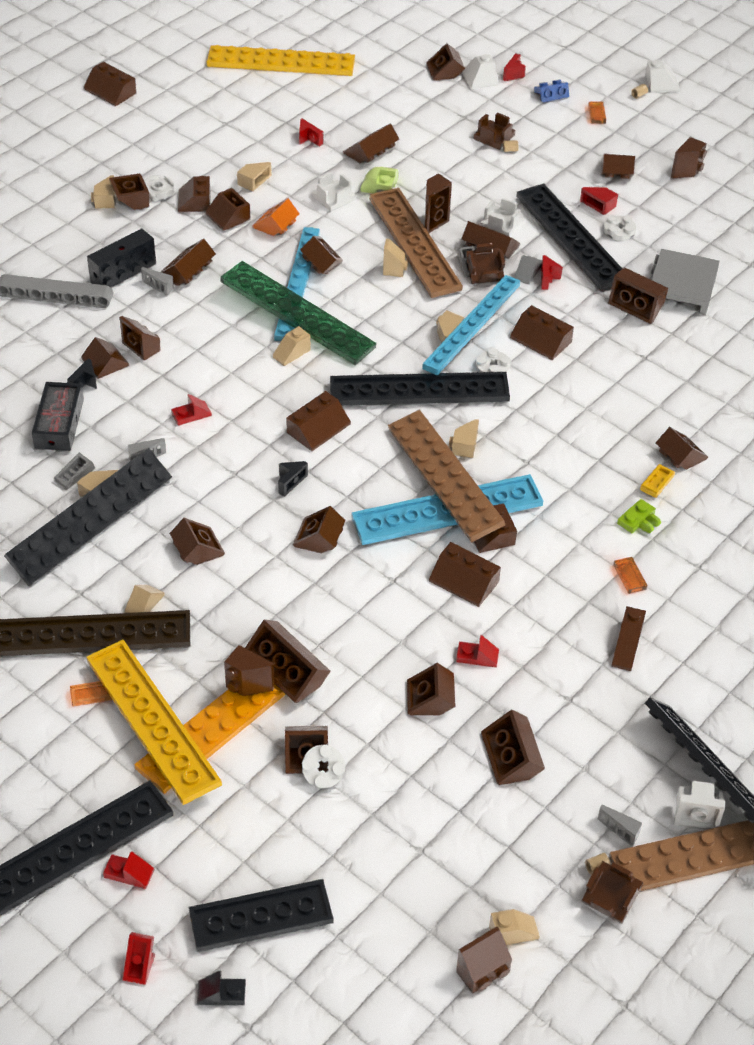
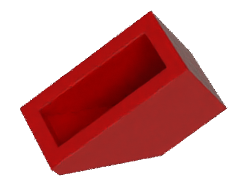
(599, 198)

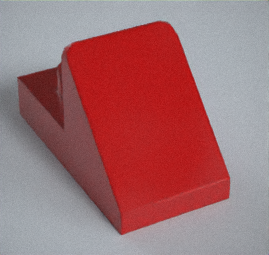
(514, 69)
(310, 132)
(549, 271)
(193, 411)
(478, 654)
(129, 870)
(138, 958)

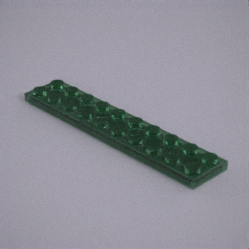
(298, 312)

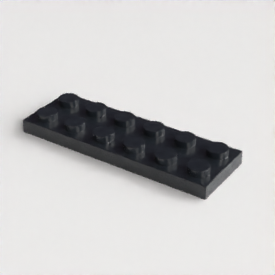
(260, 915)

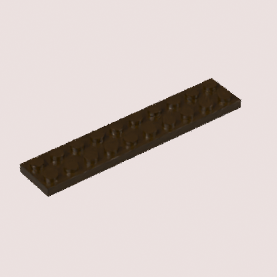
(94, 632)

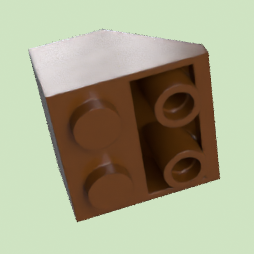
(228, 209)

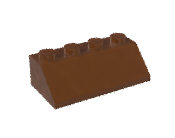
(295, 667)

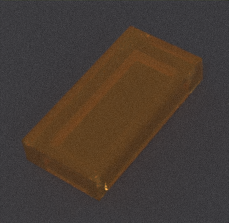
(596, 112)
(630, 575)
(88, 693)

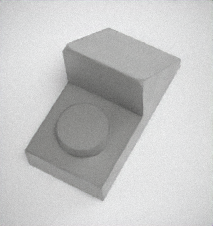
(527, 269)

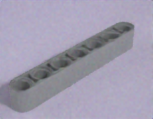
(55, 291)

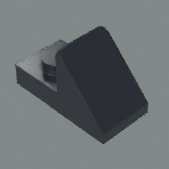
(84, 375)
(291, 475)
(219, 991)

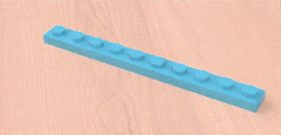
(298, 278)
(470, 325)

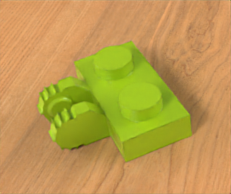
(640, 516)

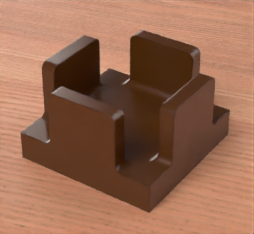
(495, 132)
(485, 263)
(612, 891)

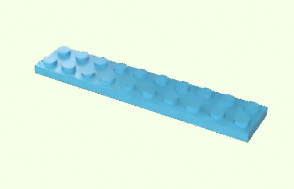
(430, 514)

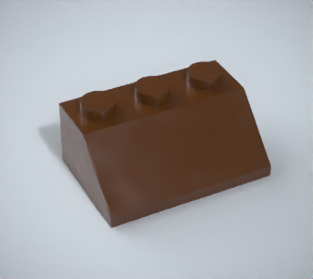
(110, 84)
(373, 144)
(437, 202)
(477, 234)
(190, 262)
(637, 295)
(542, 332)
(317, 421)
(465, 574)
(512, 748)

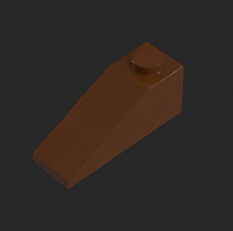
(628, 638)

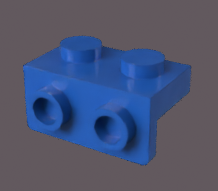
(552, 91)

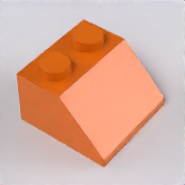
(277, 218)

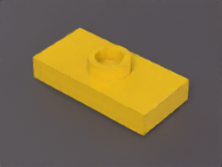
(657, 480)

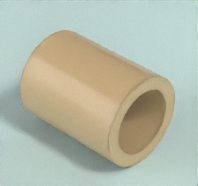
(639, 91)
(509, 146)
(595, 861)

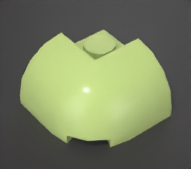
(380, 178)

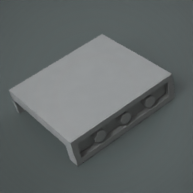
(686, 277)

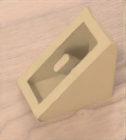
(143, 599)

